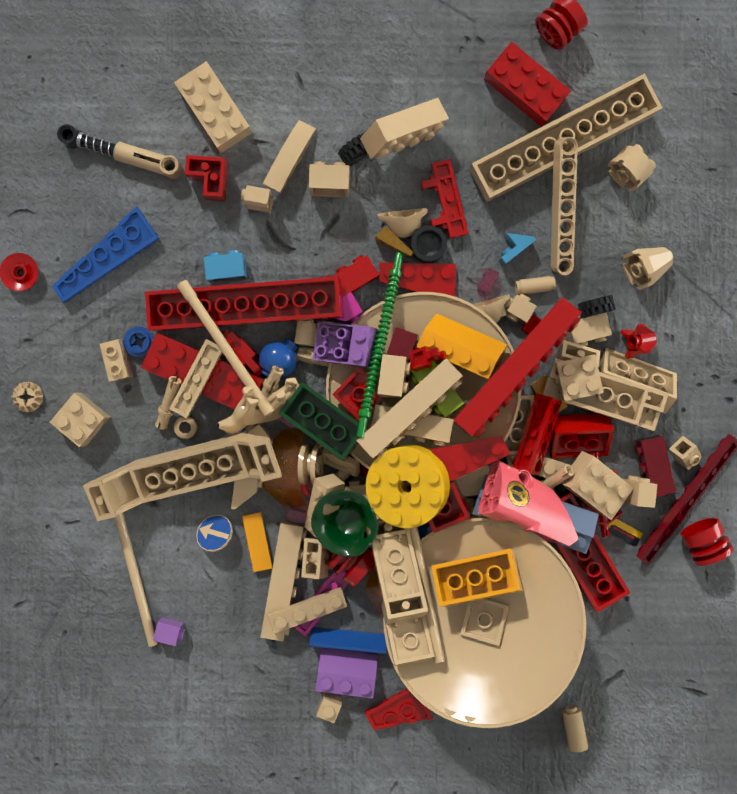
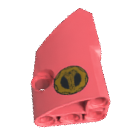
(526, 502)

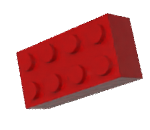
(526, 84)

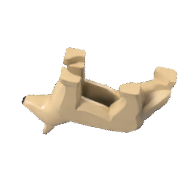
(248, 413)

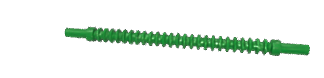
(365, 413)

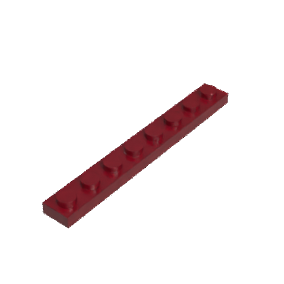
(685, 503)

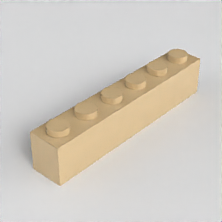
(410, 409)
(284, 574)

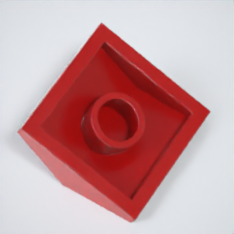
(352, 392)

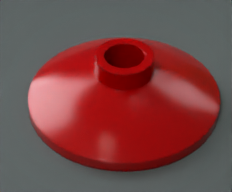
(13, 265)

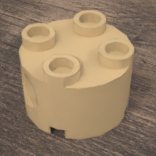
(631, 167)

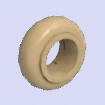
(177, 429)

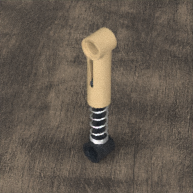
(121, 151)

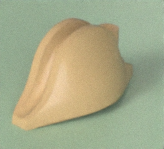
(403, 222)
(494, 307)

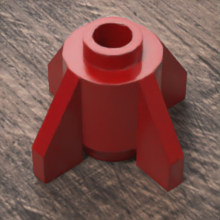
(639, 341)

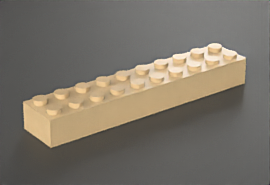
(587, 125)

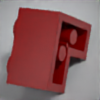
(211, 171)

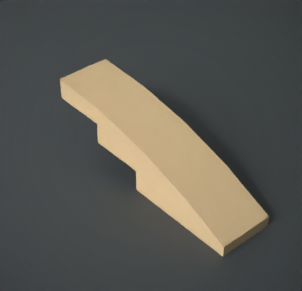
(289, 156)

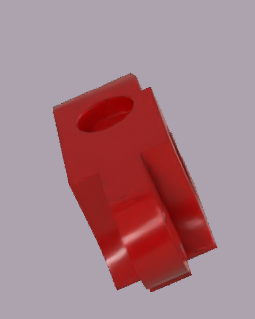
(243, 351)

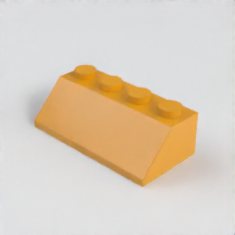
(463, 346)

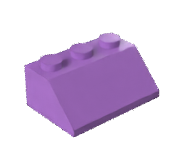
(347, 672)

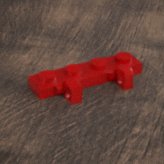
(452, 213)

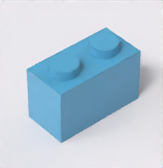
(225, 267)

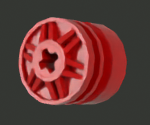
(561, 23)
(707, 541)
(355, 567)

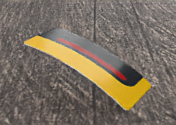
(625, 532)

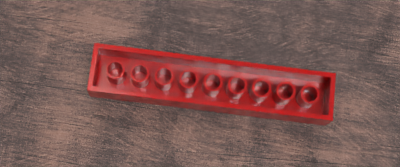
(247, 304)

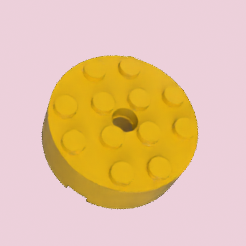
(388, 491)

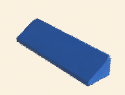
(348, 640)

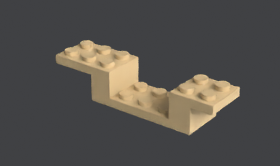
(402, 594)

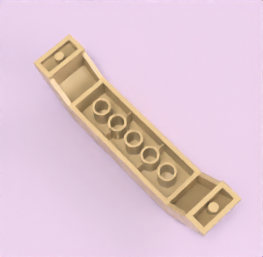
(182, 472)

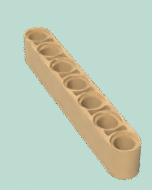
(560, 197)

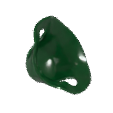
(344, 528)

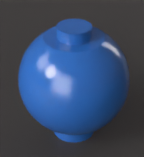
(279, 355)

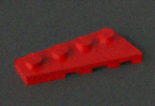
(422, 277)
(471, 456)

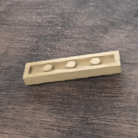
(196, 379)
(307, 610)

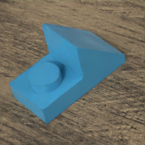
(519, 243)

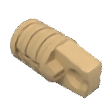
(305, 354)

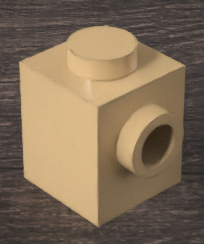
(519, 308)
(685, 453)

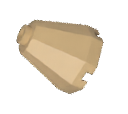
(647, 265)

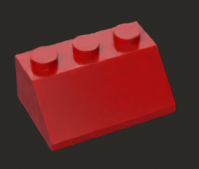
(581, 433)

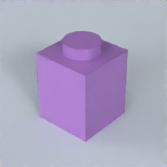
(169, 631)

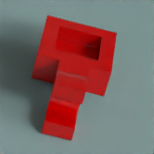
(422, 357)

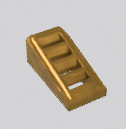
(391, 241)

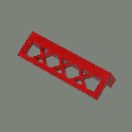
(537, 434)

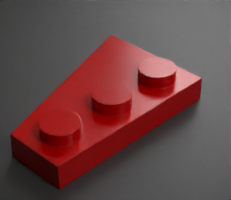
(397, 709)

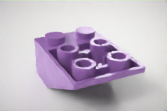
(345, 344)

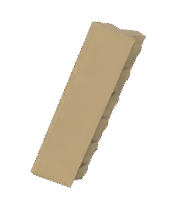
(620, 399)

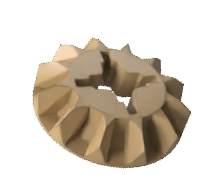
(31, 389)

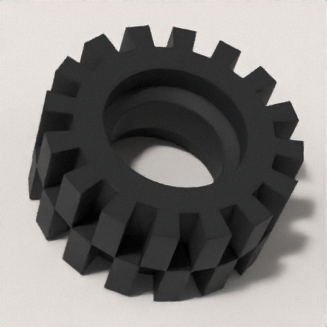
(353, 151)
(596, 306)

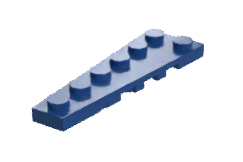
(115, 249)

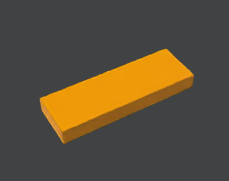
(257, 541)

